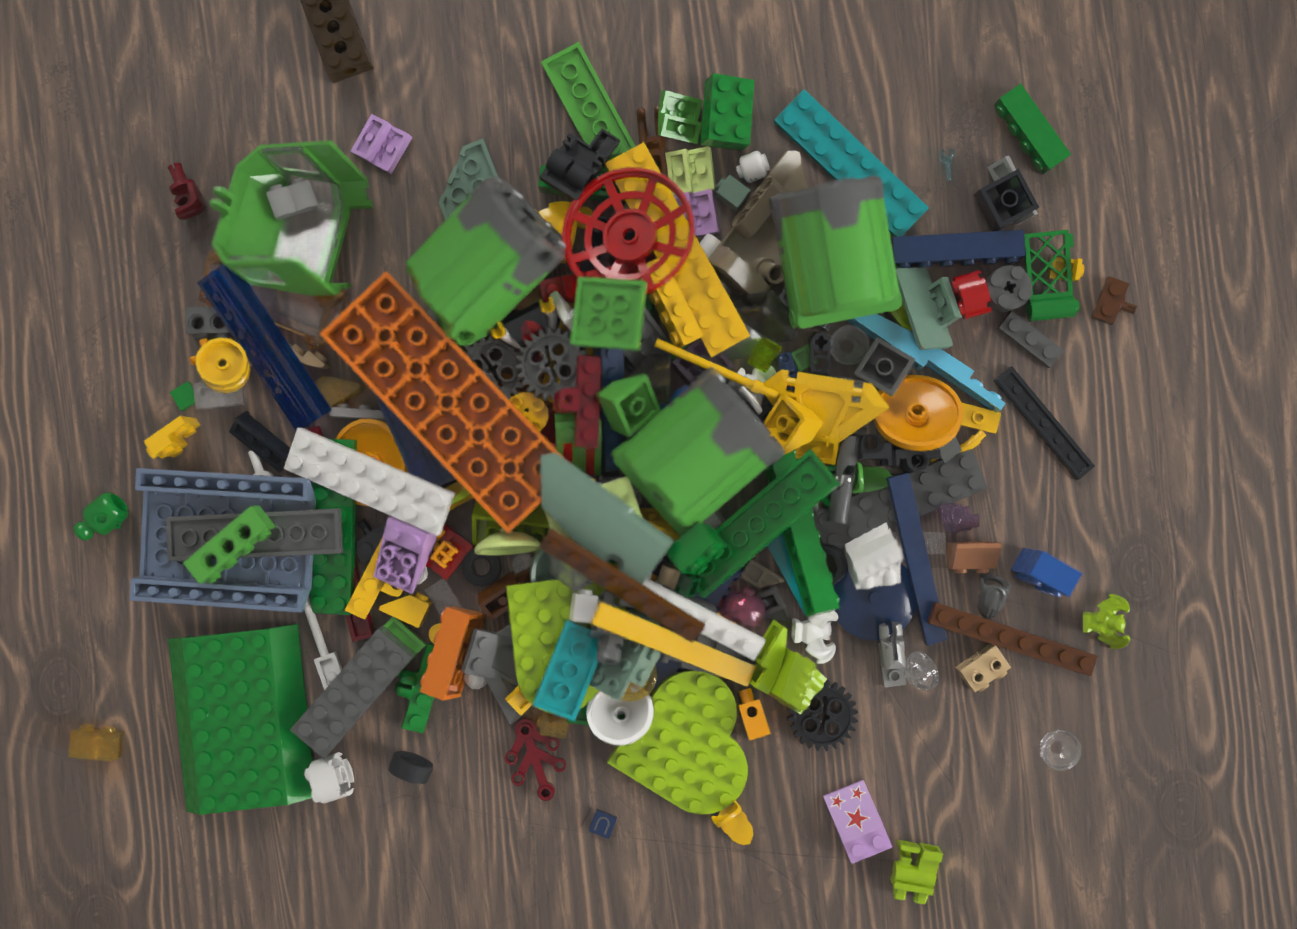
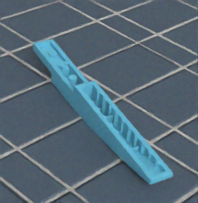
(935, 359)

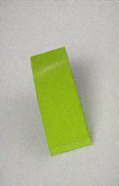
(770, 658)

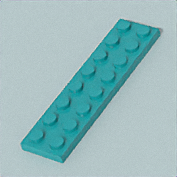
(846, 157)

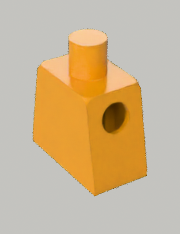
(756, 725)

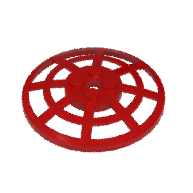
(629, 220)

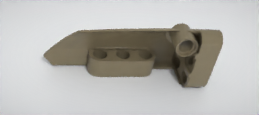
(751, 245)

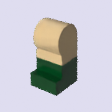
(678, 581)

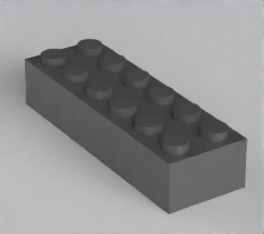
(353, 691)

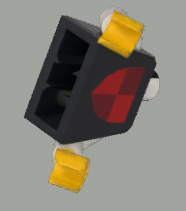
(525, 322)

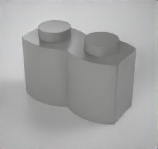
(292, 199)

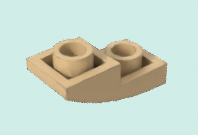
(310, 358)

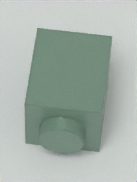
(731, 192)

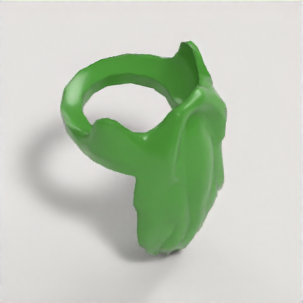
(869, 478)

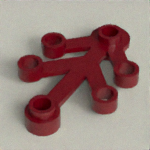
(535, 756)

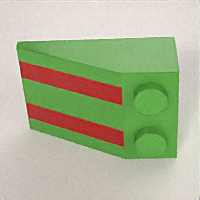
(585, 459)

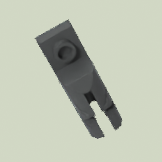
(607, 641)

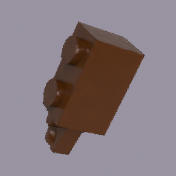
(494, 598)

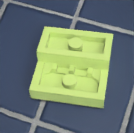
(691, 169)

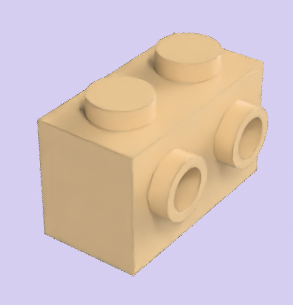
(983, 668)

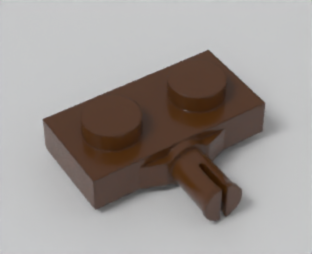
(1112, 301)

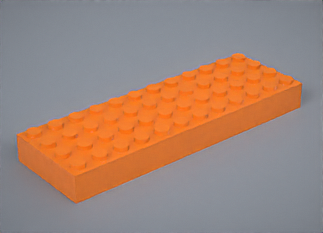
(443, 399)

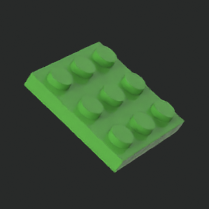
(608, 313)

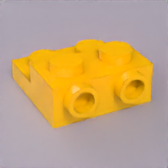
(169, 439)

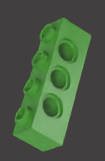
(201, 563)

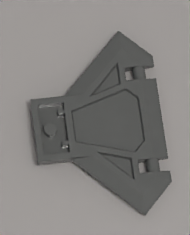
(493, 658)

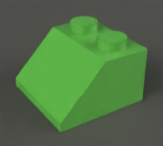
(629, 404)

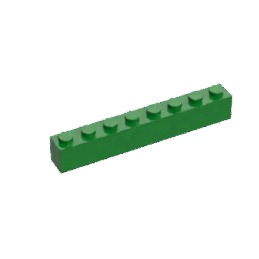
(807, 554)

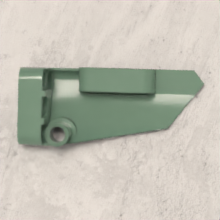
(600, 519)

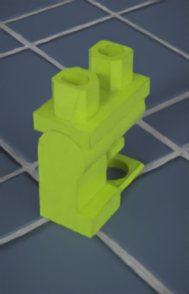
(918, 877)

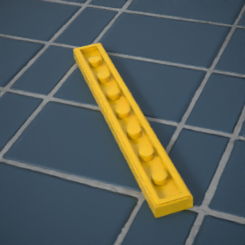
(672, 644)

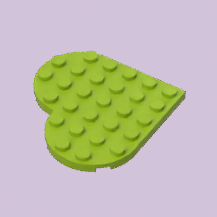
(536, 622)
(689, 745)

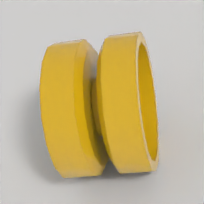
(234, 363)

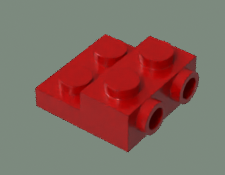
(457, 541)

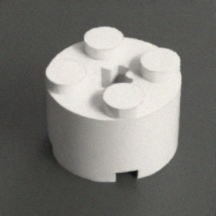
(330, 778)

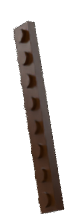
(621, 585)
(1012, 639)

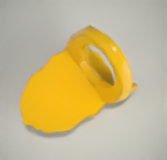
(734, 824)

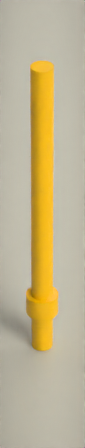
(755, 386)

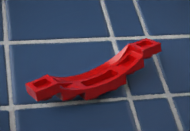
(567, 284)

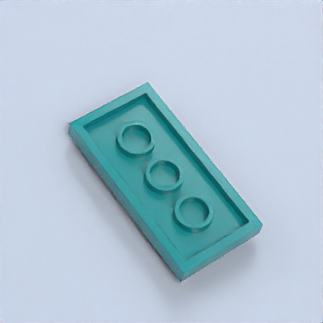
(568, 672)

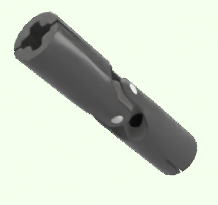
(842, 494)

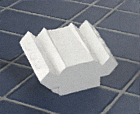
(874, 559)

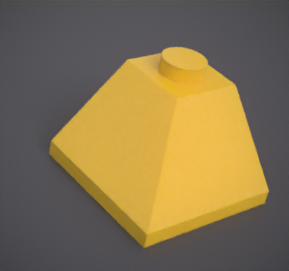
(792, 423)

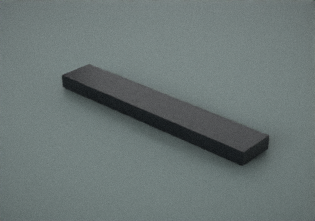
(1044, 423)

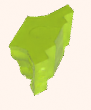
(797, 682)

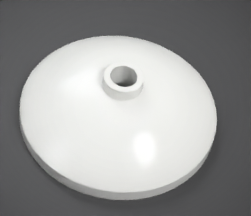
(604, 721)

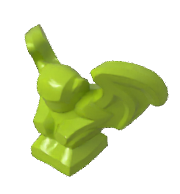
(1107, 622)

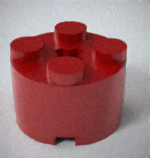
(971, 294)

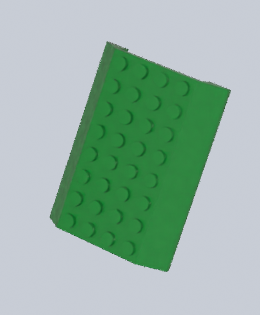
(235, 719)

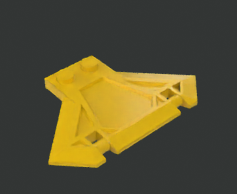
(833, 404)

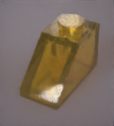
(338, 390)

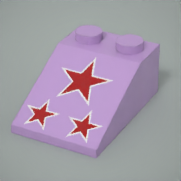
(857, 821)

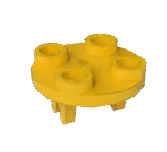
(538, 410)

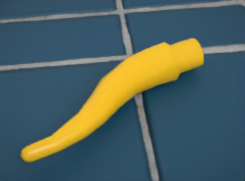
(971, 443)

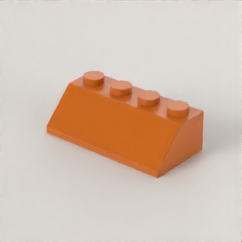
(444, 674)

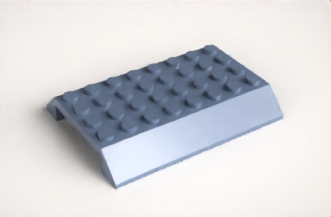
(252, 583)

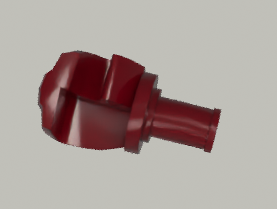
(185, 191)

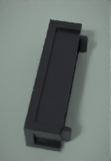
(260, 440)

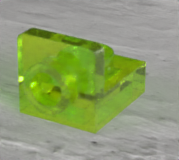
(763, 354)

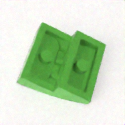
(679, 117)

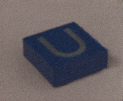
(602, 823)

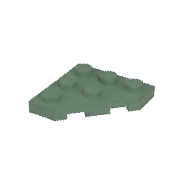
(469, 172)

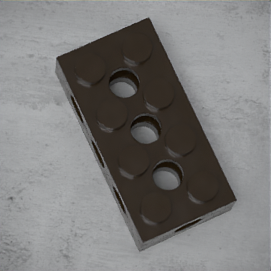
(330, 44)

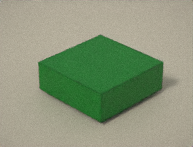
(184, 396)

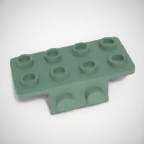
(928, 307)
(634, 665)

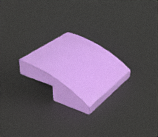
(381, 144)
(704, 212)

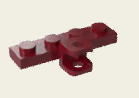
(583, 401)

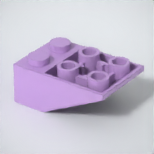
(403, 554)

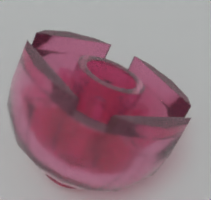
(744, 607)

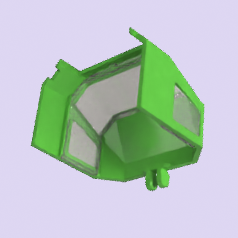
(299, 250)

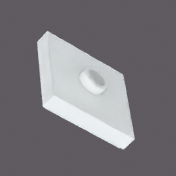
(563, 308)

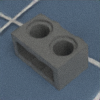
(210, 327)

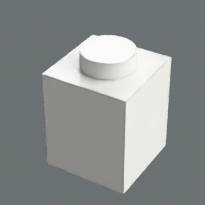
(583, 606)

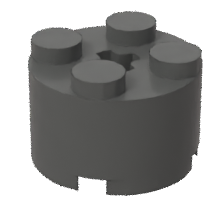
(1018, 284)

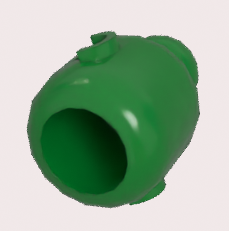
(101, 516)

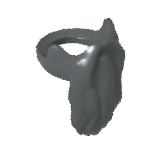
(992, 597)

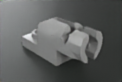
(892, 655)

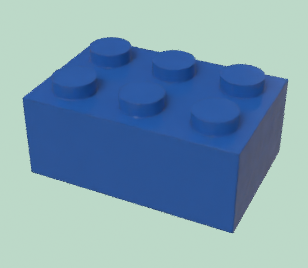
(1045, 572)

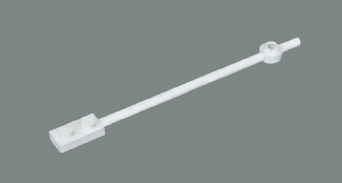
(328, 664)

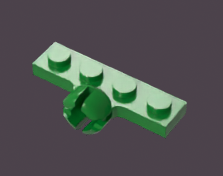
(419, 703)

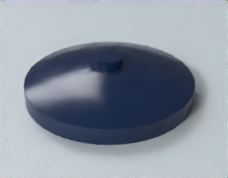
(865, 609)

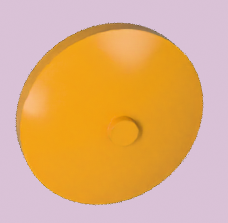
(920, 414)
(374, 441)

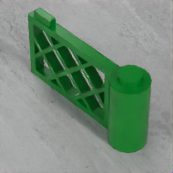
(1055, 304)

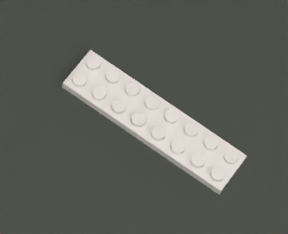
(369, 481)

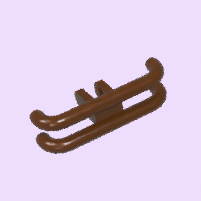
(654, 144)

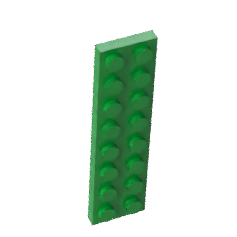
(768, 517)
(335, 572)

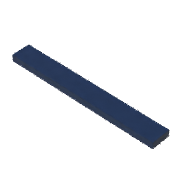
(915, 554)

